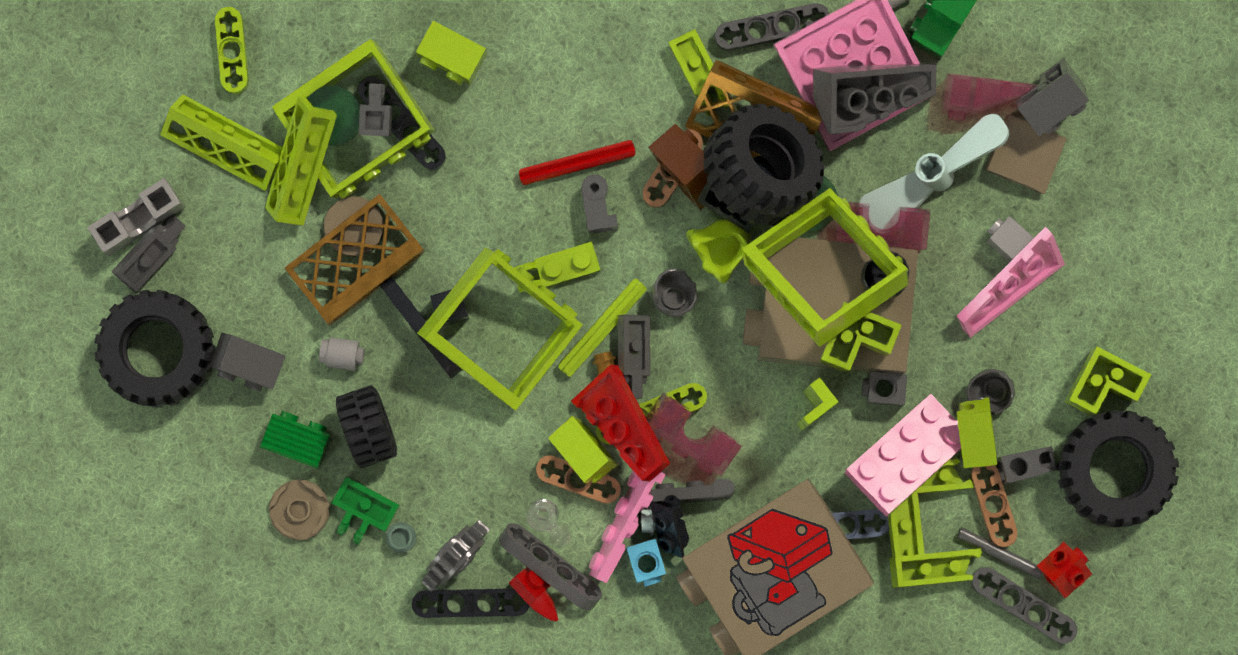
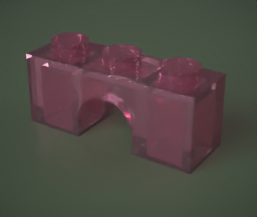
(908, 232)
(712, 451)

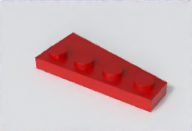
(617, 414)

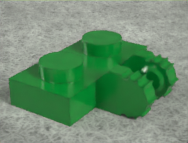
(364, 504)

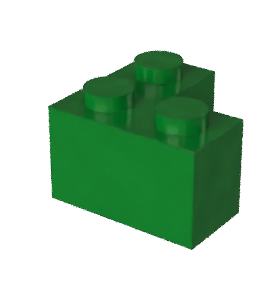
(939, 25)

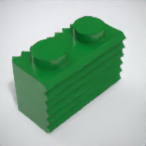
(296, 440)

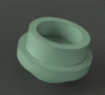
(401, 537)

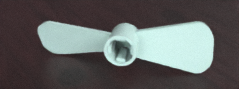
(917, 186)

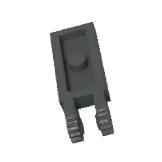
(694, 491)

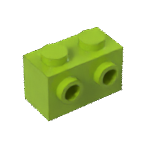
(451, 53)

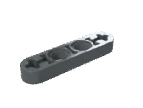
(770, 21)
(576, 588)
(1025, 602)

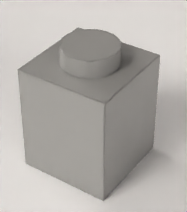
(1008, 238)

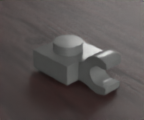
(375, 118)

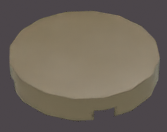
(343, 210)
(309, 509)

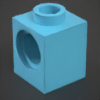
(646, 548)

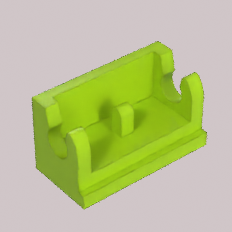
(976, 433)
(582, 450)

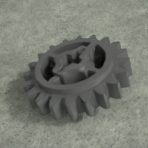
(455, 555)

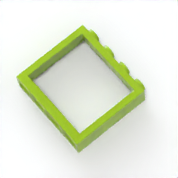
(334, 74)
(825, 205)
(542, 360)

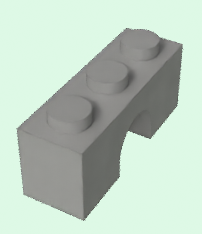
(123, 227)

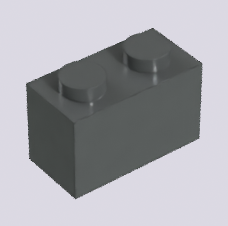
(247, 361)

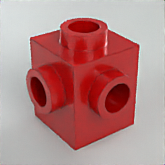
(1065, 569)

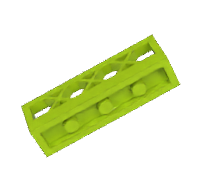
(224, 136)
(300, 162)
(820, 398)

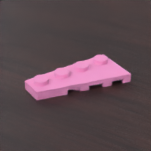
(1018, 278)
(623, 526)

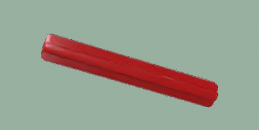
(577, 162)

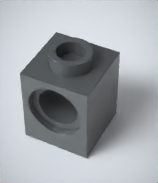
(898, 384)

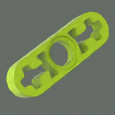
(226, 73)

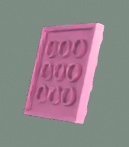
(850, 36)

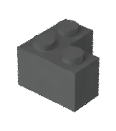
(1054, 99)

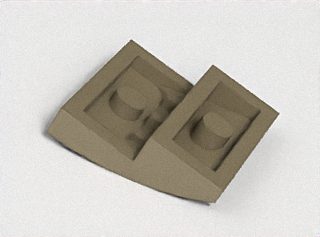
(1026, 156)

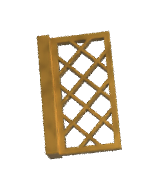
(752, 90)
(371, 280)

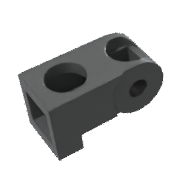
(594, 194)
(1026, 464)

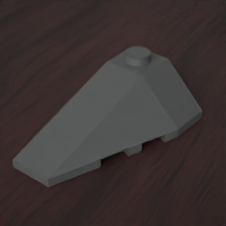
(862, 94)

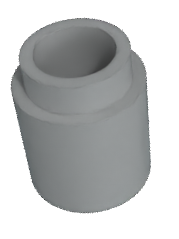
(341, 353)

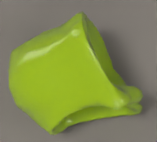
(719, 247)

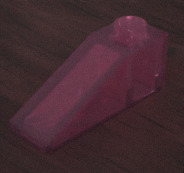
(971, 95)

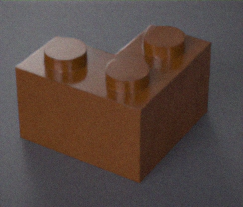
(682, 160)

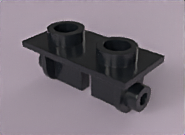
(669, 527)

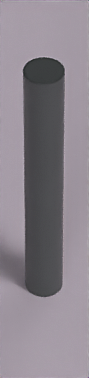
(999, 552)

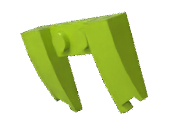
(909, 562)

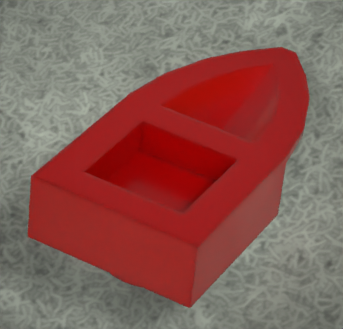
(534, 592)

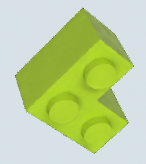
(869, 331)
(1105, 374)

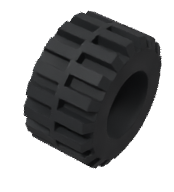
(366, 426)

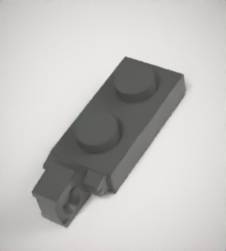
(149, 253)
(634, 351)

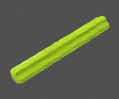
(601, 327)

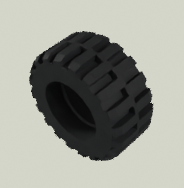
(744, 184)
(114, 341)
(1158, 460)

